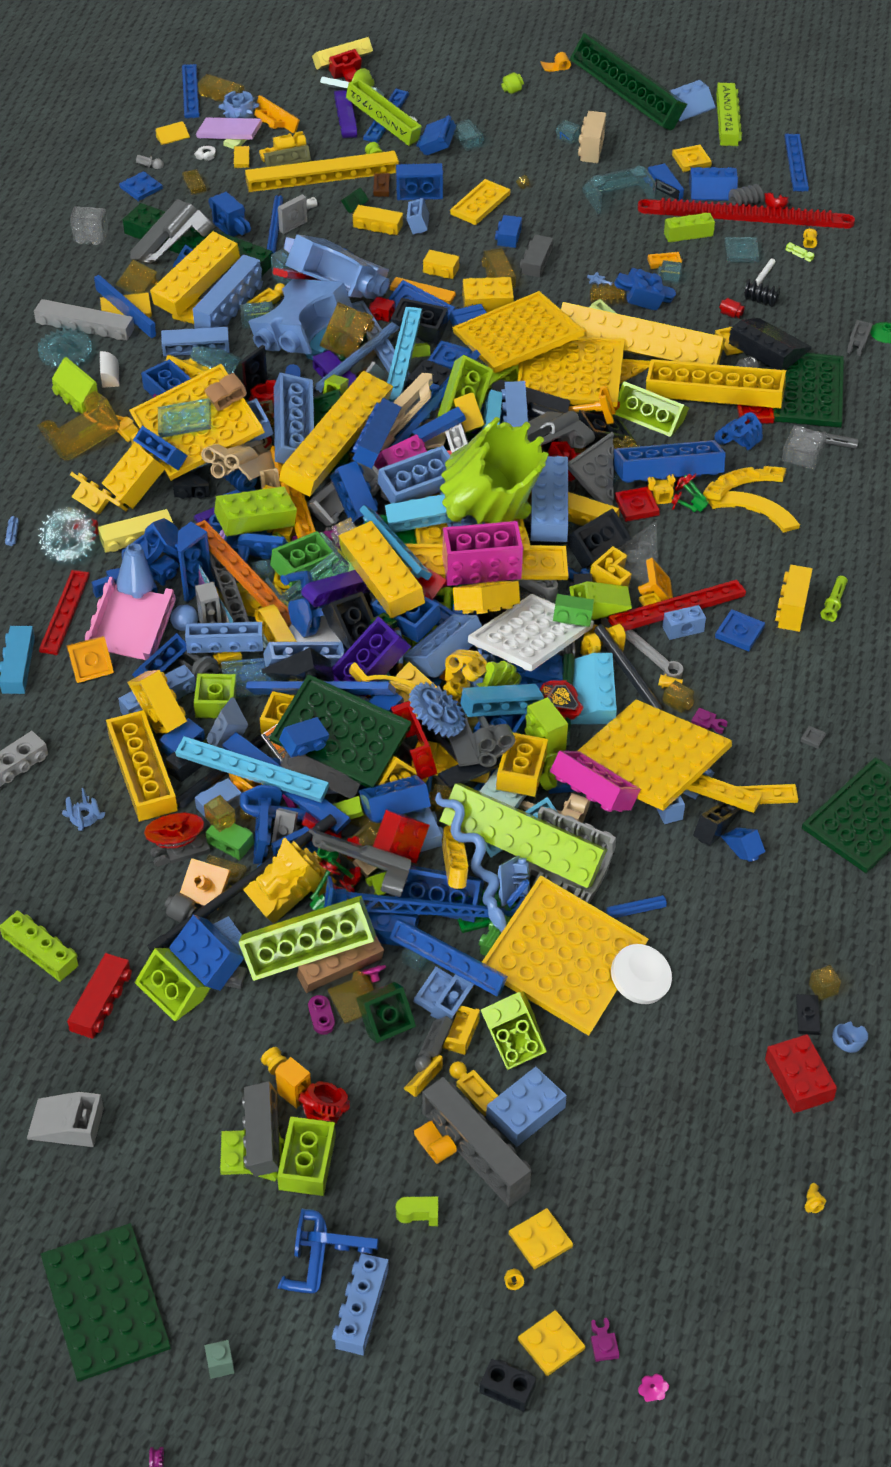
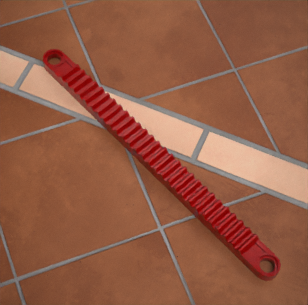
(748, 213)

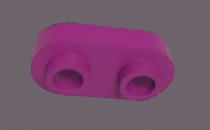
(321, 1013)

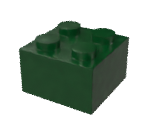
(386, 1012)

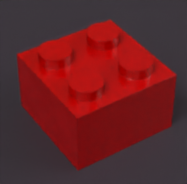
(401, 835)

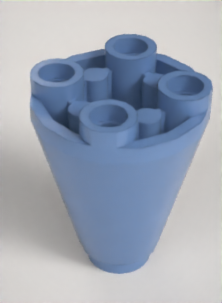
(134, 573)

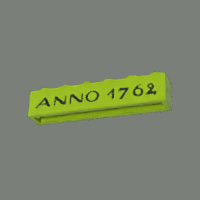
(383, 111)
(728, 114)

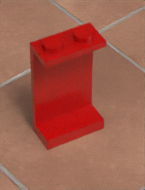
(422, 755)

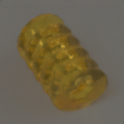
(606, 292)

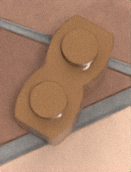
(225, 392)

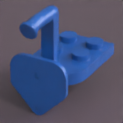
(158, 538)
(254, 545)
(301, 611)
(262, 803)
(317, 1242)

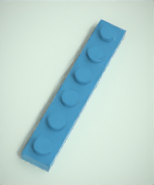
(399, 547)

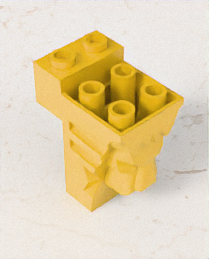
(287, 880)

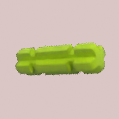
(800, 252)

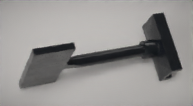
(457, 773)

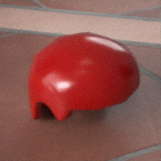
(771, 201)

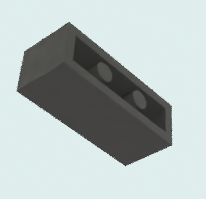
(536, 255)

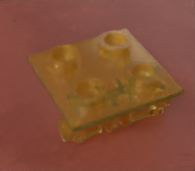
(137, 278)
(345, 996)

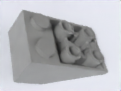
(67, 1119)

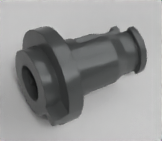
(202, 665)

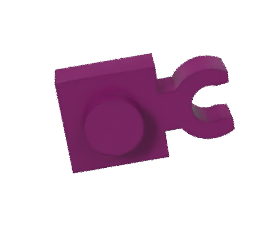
(708, 720)
(604, 1344)

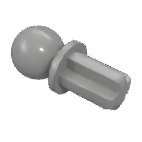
(156, 163)

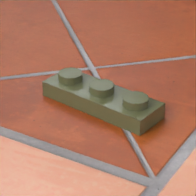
(287, 156)

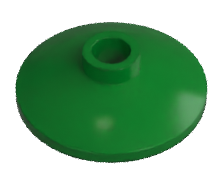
(882, 332)

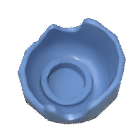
(183, 615)
(851, 1033)

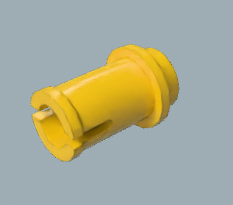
(666, 681)

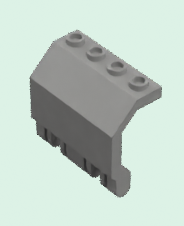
(587, 832)

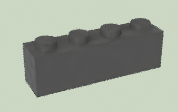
(261, 1129)

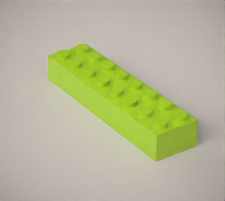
(527, 836)

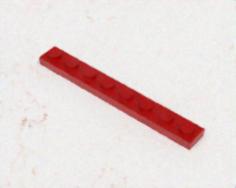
(655, 612)

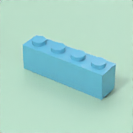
(416, 513)

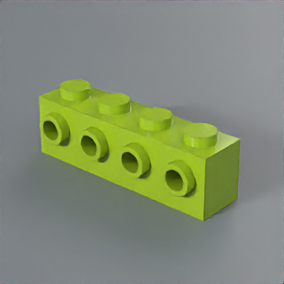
(39, 945)

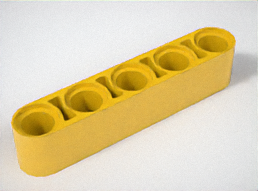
(273, 624)
(455, 860)

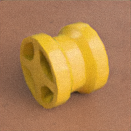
(272, 1059)

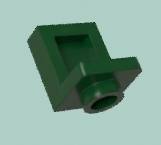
(354, 199)

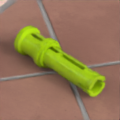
(833, 603)

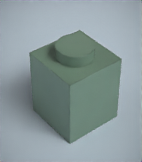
(219, 1359)

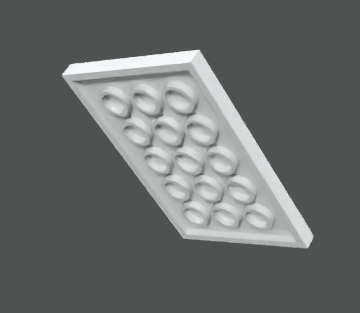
(527, 633)

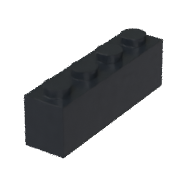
(337, 781)

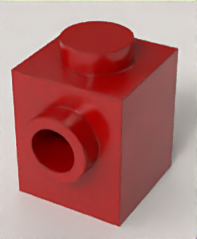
(382, 309)

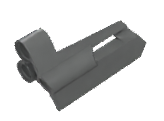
(172, 224)
(561, 426)
(483, 745)
(395, 865)

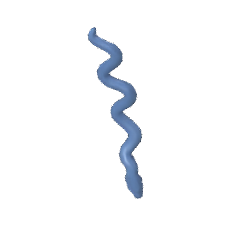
(495, 914)

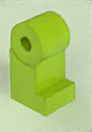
(417, 1209)

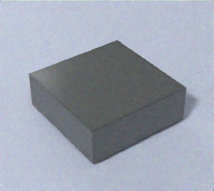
(813, 737)

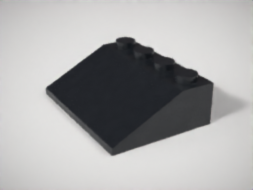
(767, 343)

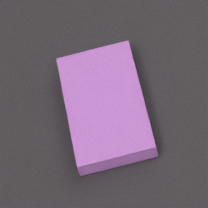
(229, 128)

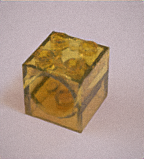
(344, 330)

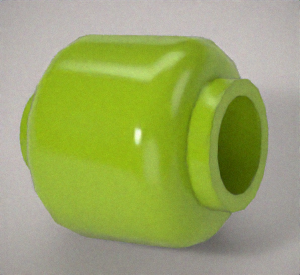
(512, 83)

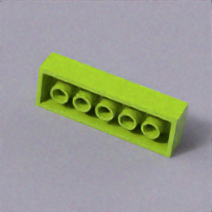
(307, 938)

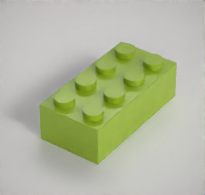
(466, 378)
(255, 511)

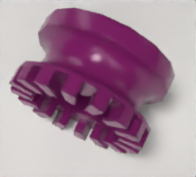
(155, 1457)

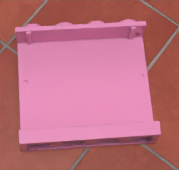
(131, 624)

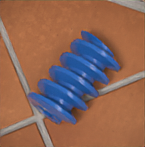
(240, 481)

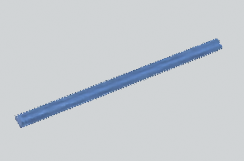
(359, 354)

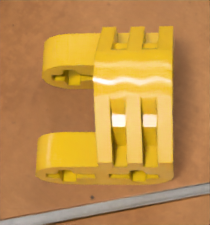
(592, 643)
(459, 679)

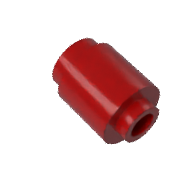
(731, 308)

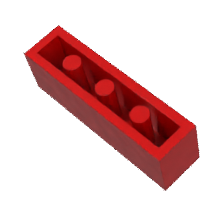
(99, 996)

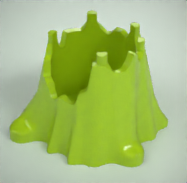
(493, 474)

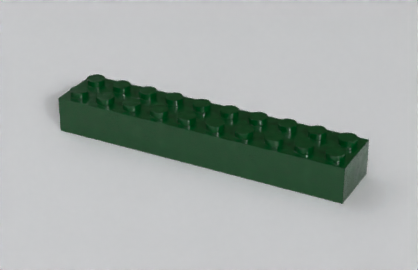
(628, 82)
(143, 217)

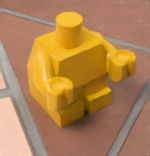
(662, 489)

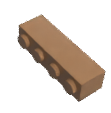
(338, 965)

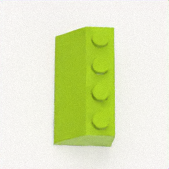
(650, 409)

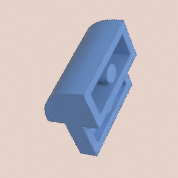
(443, 993)

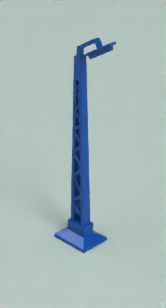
(336, 895)

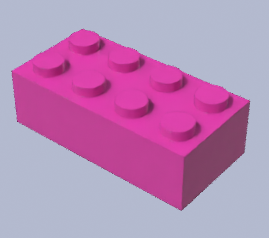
(594, 781)

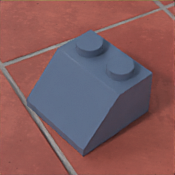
(227, 723)

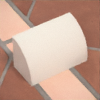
(109, 370)

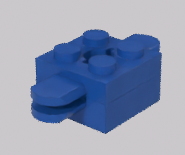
(229, 214)
(644, 289)

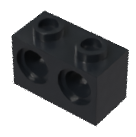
(504, 1390)

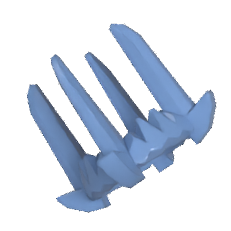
(75, 814)

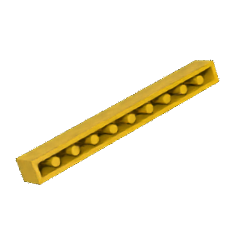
(320, 171)

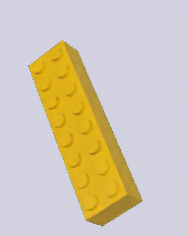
(716, 383)

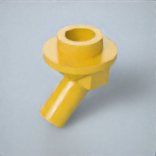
(815, 1202)

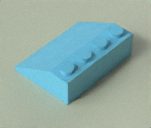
(595, 688)

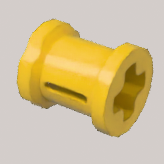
(807, 242)

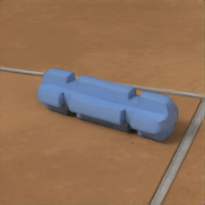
(12, 530)

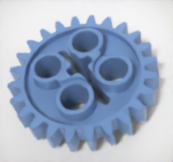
(437, 709)

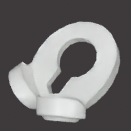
(206, 156)

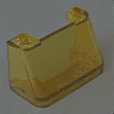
(84, 430)

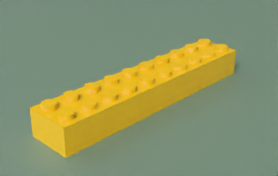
(648, 337)
(333, 434)

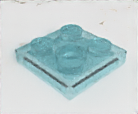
(741, 249)

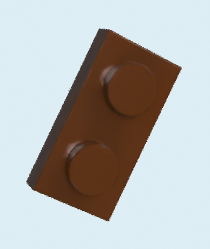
(381, 184)

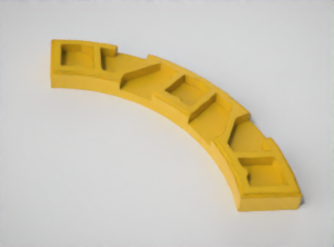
(727, 481)
(758, 504)

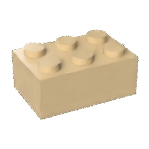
(592, 136)

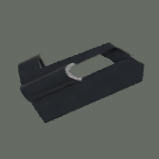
(538, 404)

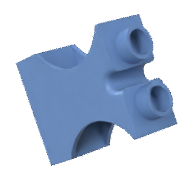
(333, 263)
(299, 316)

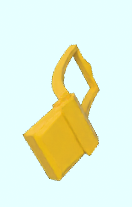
(126, 428)
(360, 676)

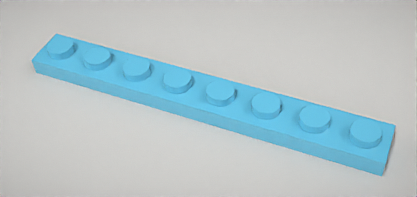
(404, 351)
(252, 769)

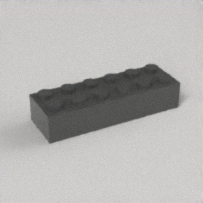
(477, 1141)

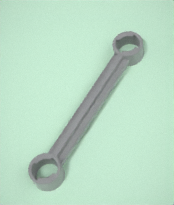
(650, 652)

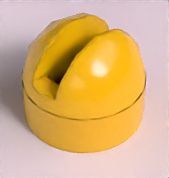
(519, 1277)

